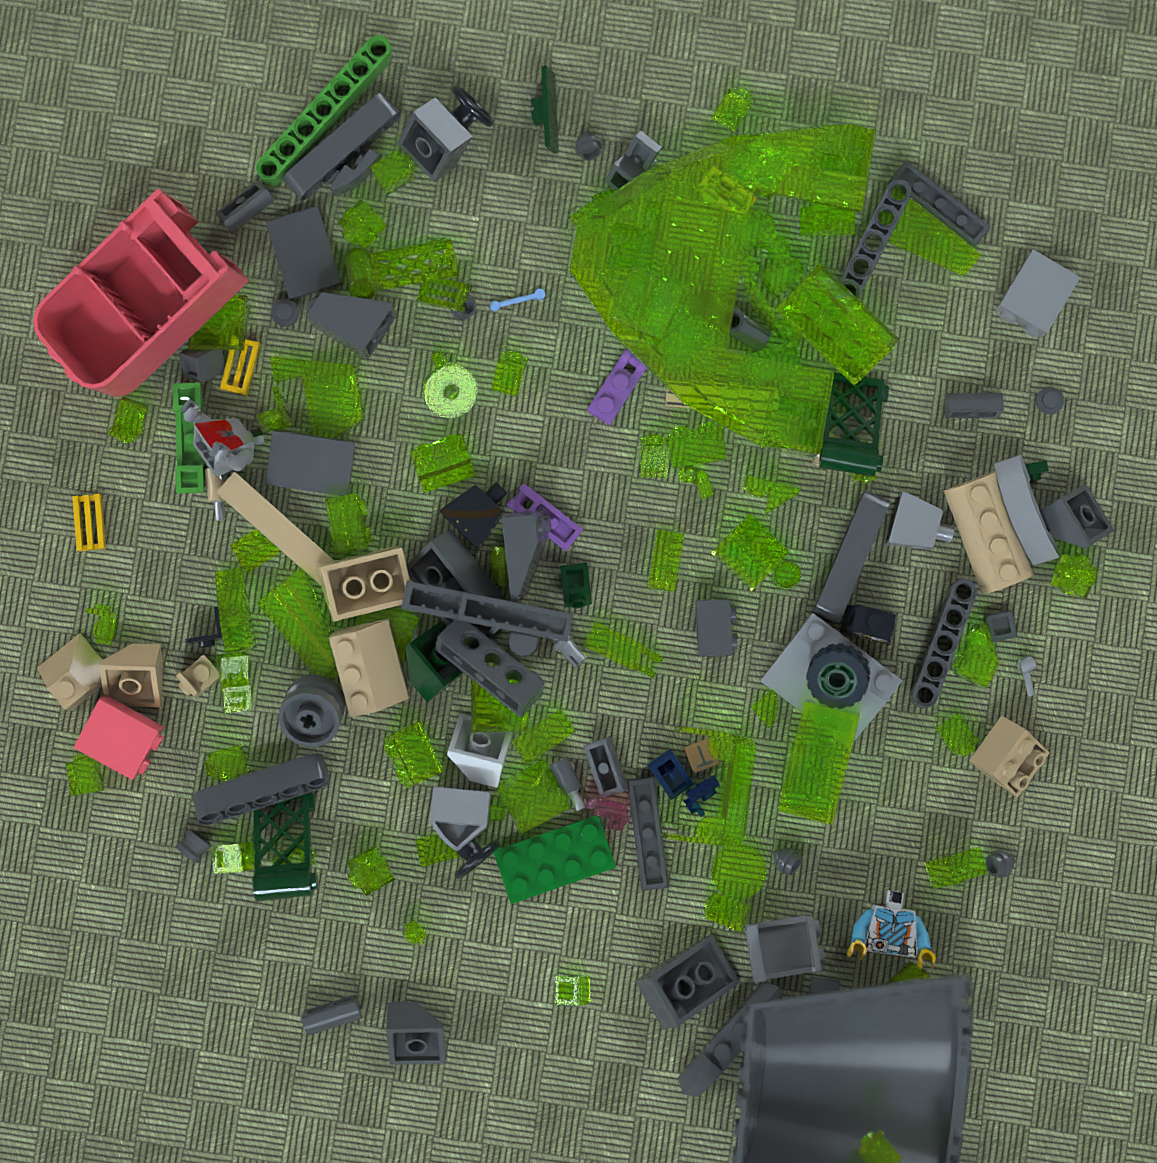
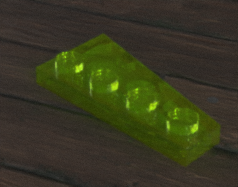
(929, 238)

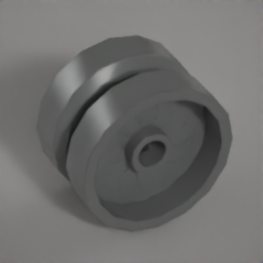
(312, 710)

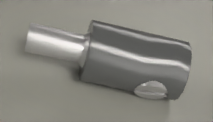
(568, 781)

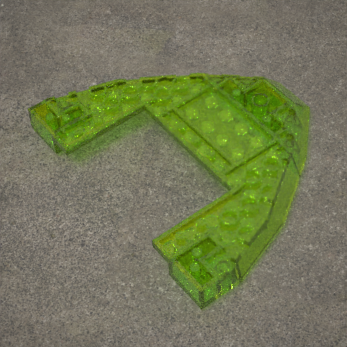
(691, 231)

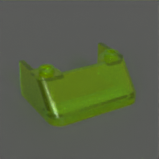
(739, 759)

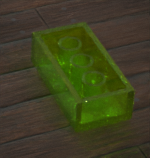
(837, 324)
(819, 762)

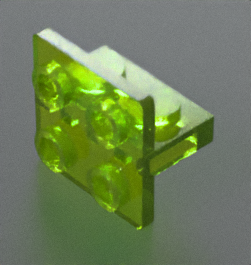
(442, 462)

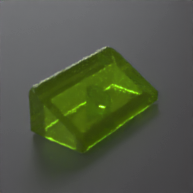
(254, 550)
(434, 850)

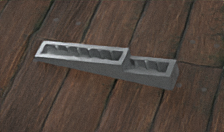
(487, 611)

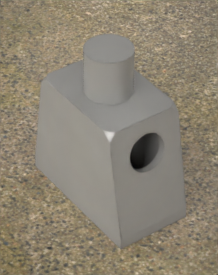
(917, 524)

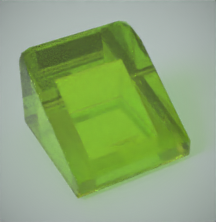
(572, 990)

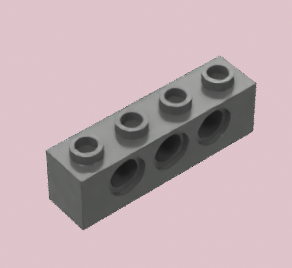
(516, 697)

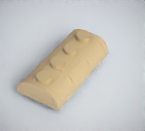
(988, 533)

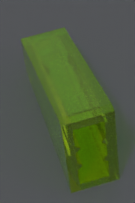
(300, 620)

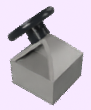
(459, 819)

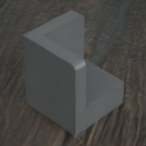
(201, 364)

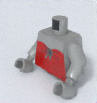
(222, 443)

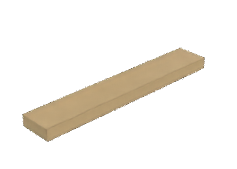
(273, 525)

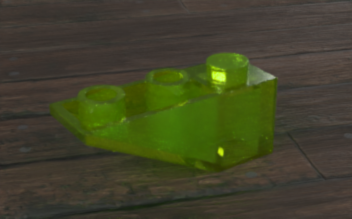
(234, 611)

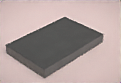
(304, 253)
(310, 462)

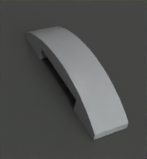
(1024, 511)

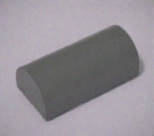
(245, 206)
(973, 405)
(523, 644)
(606, 767)
(331, 1015)

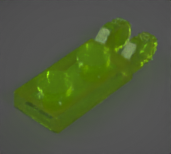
(620, 648)

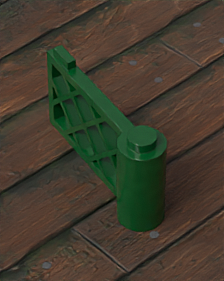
(849, 452)
(288, 879)

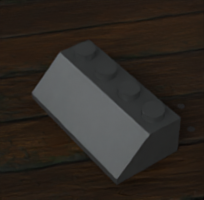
(451, 566)

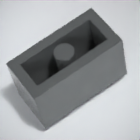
(714, 628)

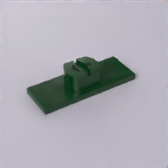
(546, 109)

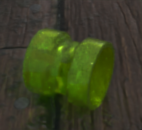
(788, 572)

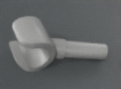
(1024, 666)

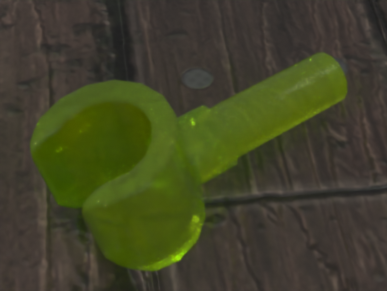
(498, 812)

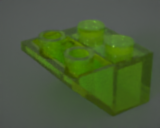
(750, 552)

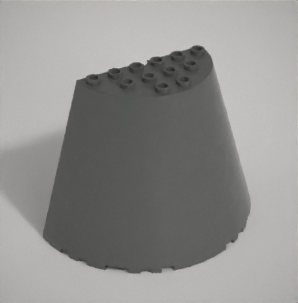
(854, 1063)

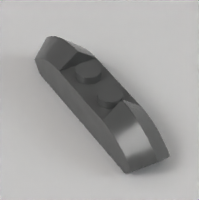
(722, 1047)

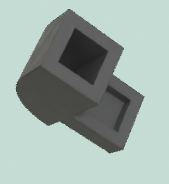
(638, 158)

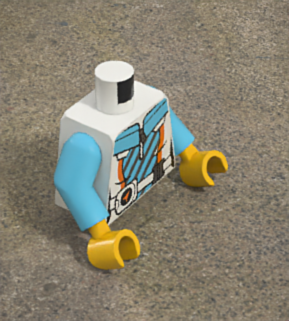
(892, 931)

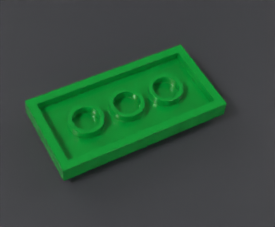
(554, 859)

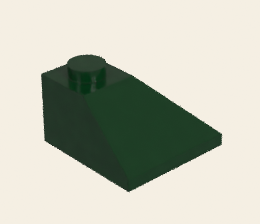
(428, 668)

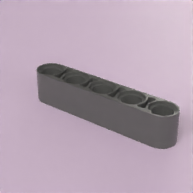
(341, 146)
(876, 229)
(851, 556)
(952, 633)
(261, 789)

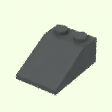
(524, 543)
(687, 982)

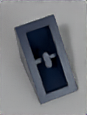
(670, 774)

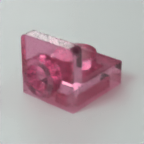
(614, 810)

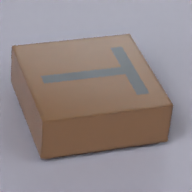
(699, 756)

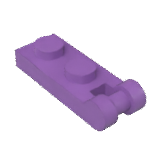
(616, 388)
(563, 530)

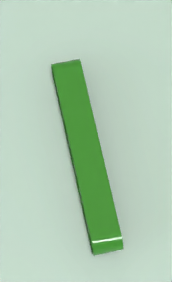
(326, 98)

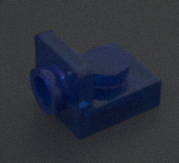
(702, 790)

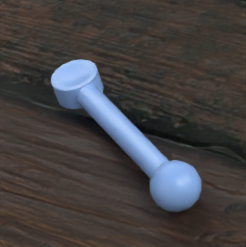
(539, 295)

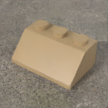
(364, 582)
(369, 667)

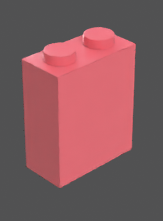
(119, 737)

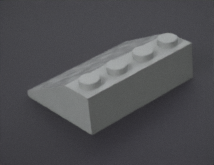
(790, 669)

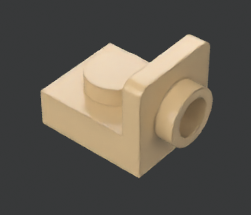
(198, 677)

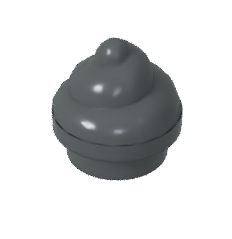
(588, 146)
(787, 860)
(1000, 863)

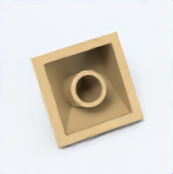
(72, 673)
(134, 675)

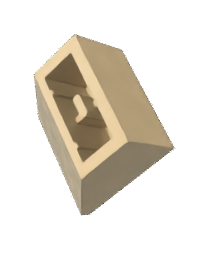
(1009, 756)

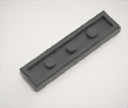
(942, 205)
(647, 833)

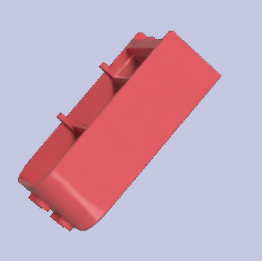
(135, 299)

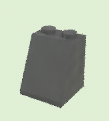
(352, 321)

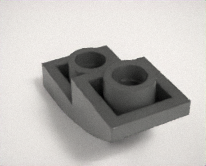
(348, 179)

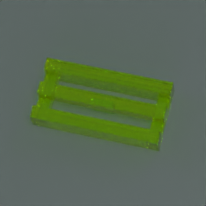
(460, 297)

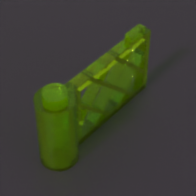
(366, 272)

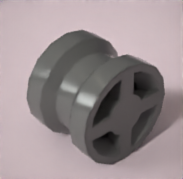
(193, 845)

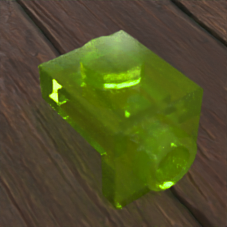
(129, 420)
(726, 911)

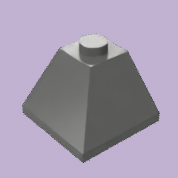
(1077, 518)
(414, 1035)

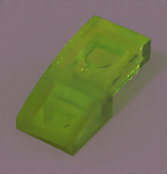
(666, 560)
(234, 682)
(543, 736)

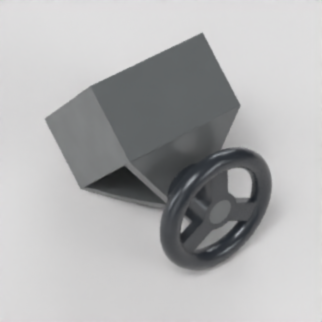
(438, 136)

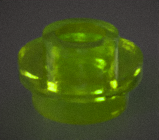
(414, 933)

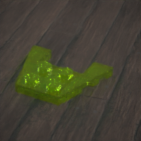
(330, 393)

